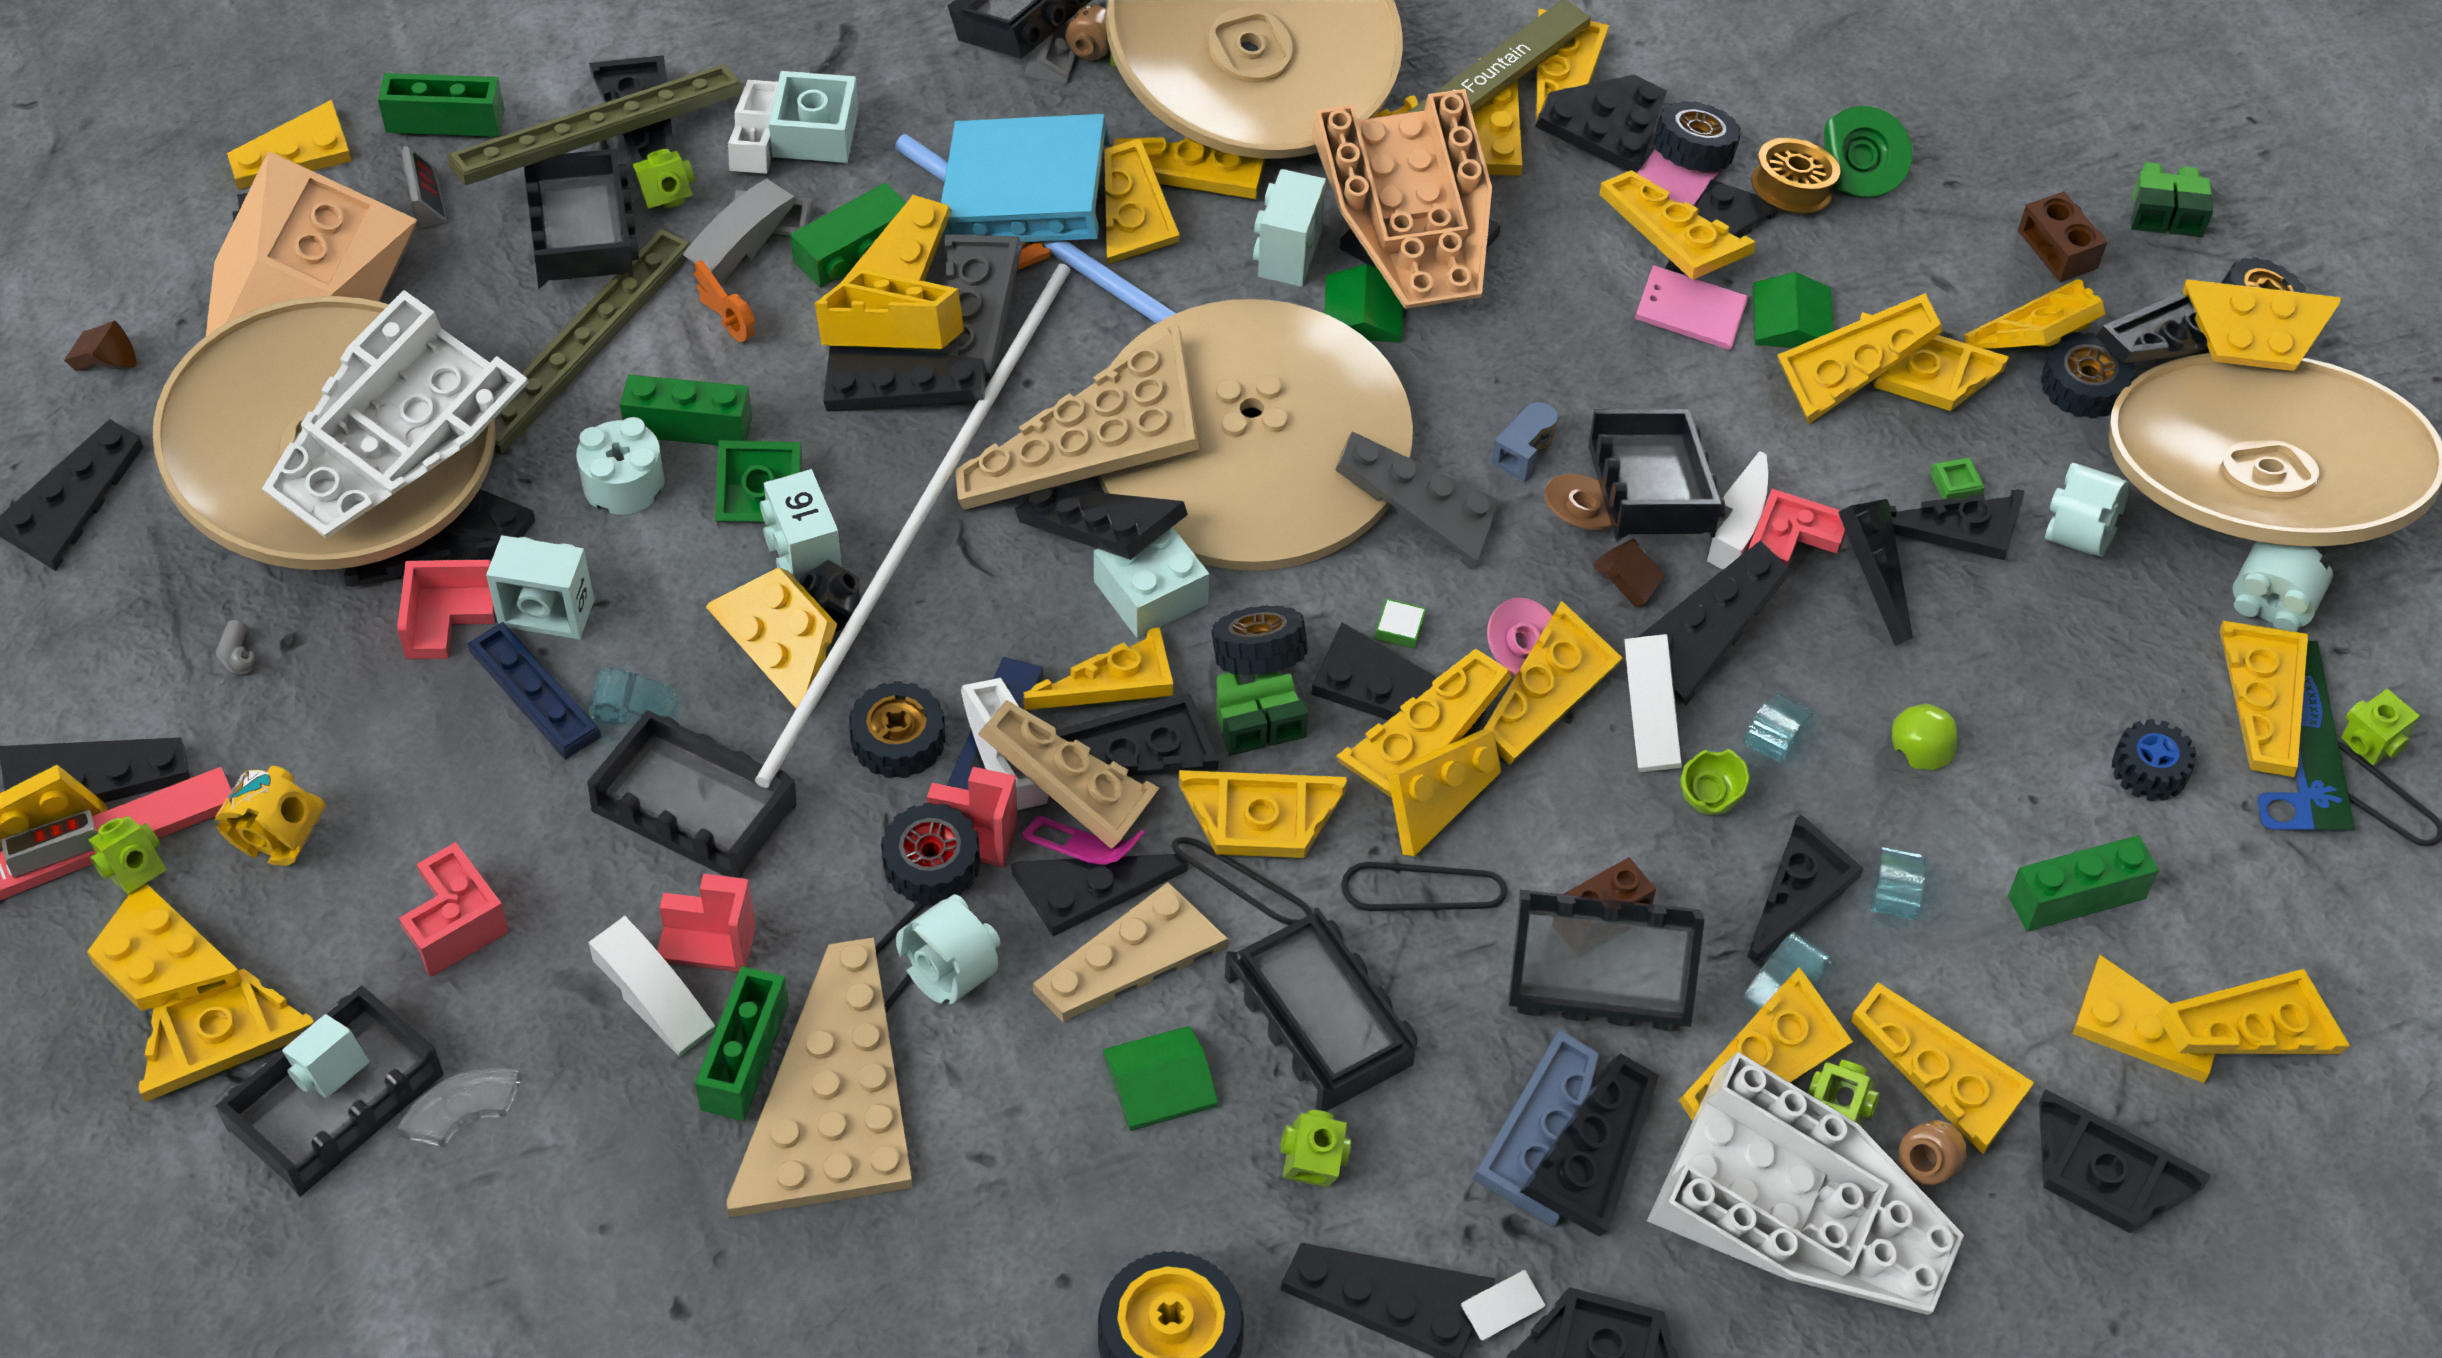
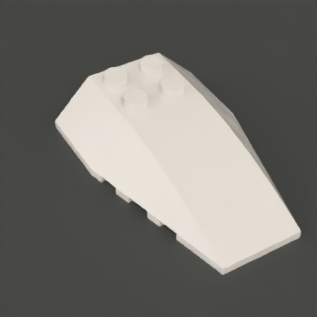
(388, 416)

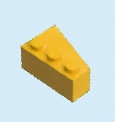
(889, 312)

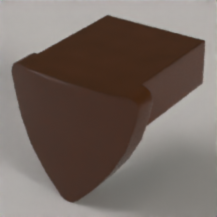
(104, 346)
(1630, 571)

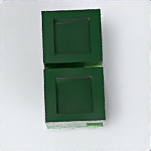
(2171, 200)
(1259, 711)

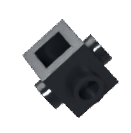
(833, 590)

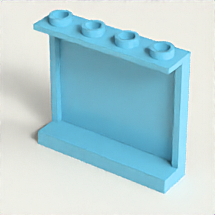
(1025, 177)

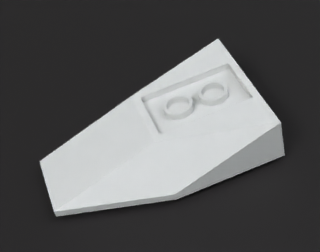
(1804, 1194)

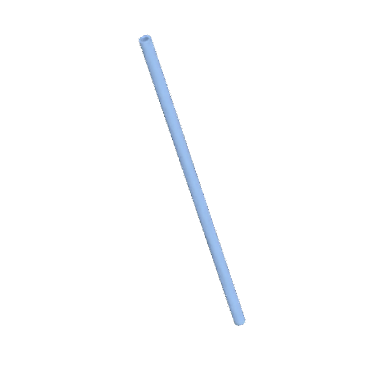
(1061, 249)

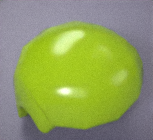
(1925, 736)
(1714, 781)

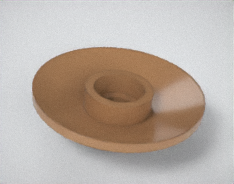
(1578, 501)

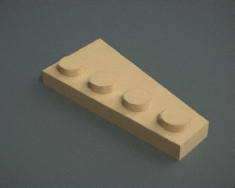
(1086, 787)
(1142, 943)

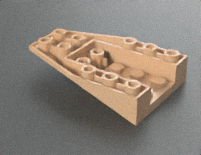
(1413, 194)
(304, 240)

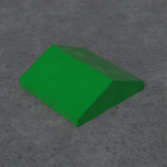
(1364, 303)
(1791, 310)
(744, 470)
(1161, 1077)

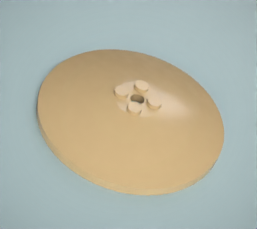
(1262, 103)
(240, 406)
(2277, 450)
(1268, 484)

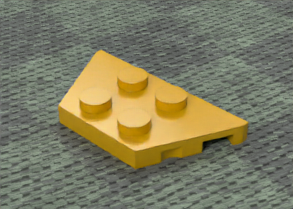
(2041, 320)
(2258, 323)
(1941, 372)
(778, 629)
(1261, 811)
(157, 953)
(215, 1033)

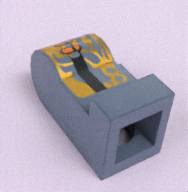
(1522, 439)

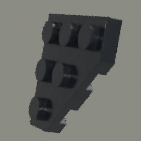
(1606, 118)

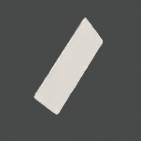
(1503, 1305)

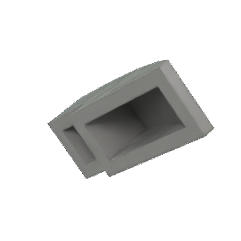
(740, 229)

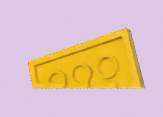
(1430, 721)
(2256, 1018)
(1949, 1070)

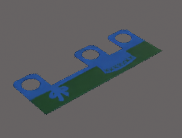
(2320, 772)

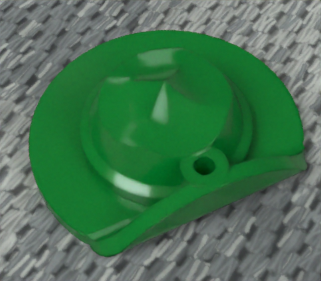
(1869, 149)

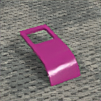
(1082, 844)

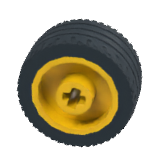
(1170, 1310)

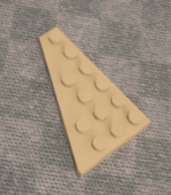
(1125, 419)
(835, 1102)

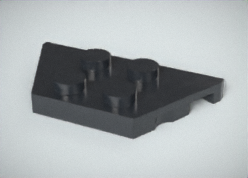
(2110, 1167)
(1597, 1328)

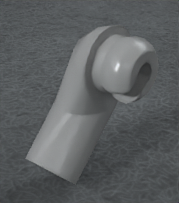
(230, 649)

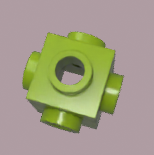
(658, 167)
(2379, 727)
(126, 853)
(1848, 1075)
(1315, 1148)

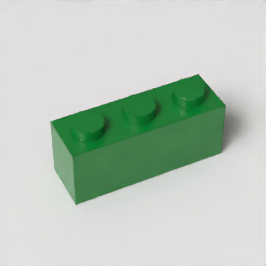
(441, 104)
(840, 238)
(688, 409)
(2083, 883)
(742, 1043)

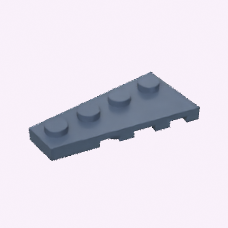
(1537, 1120)

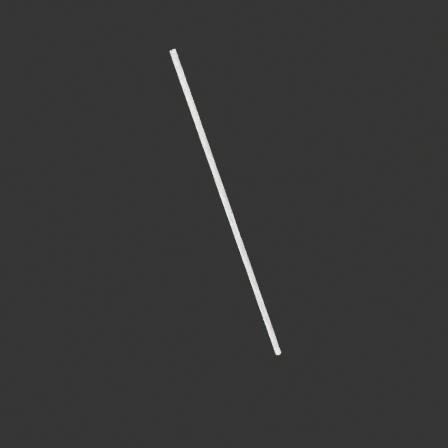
(909, 531)

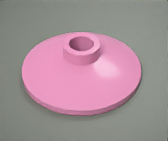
(1515, 619)

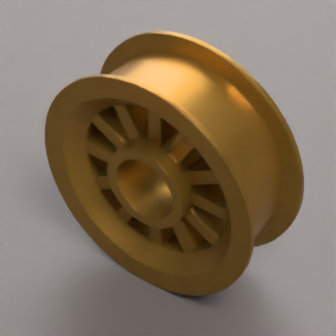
(1795, 175)

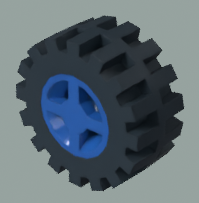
(2169, 755)

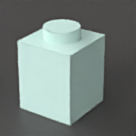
(324, 1057)

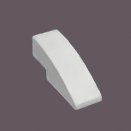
(750, 140)
(1742, 513)
(981, 703)
(1653, 703)
(651, 986)

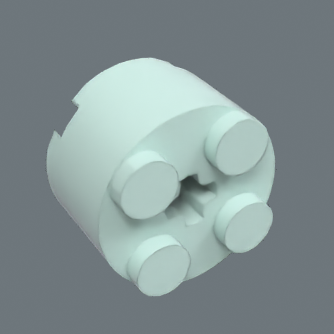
(620, 466)
(2087, 510)
(2281, 584)
(949, 950)

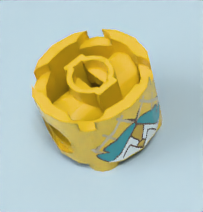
(269, 815)

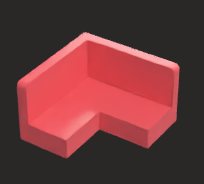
(1797, 519)
(436, 598)
(989, 805)
(460, 916)
(711, 928)

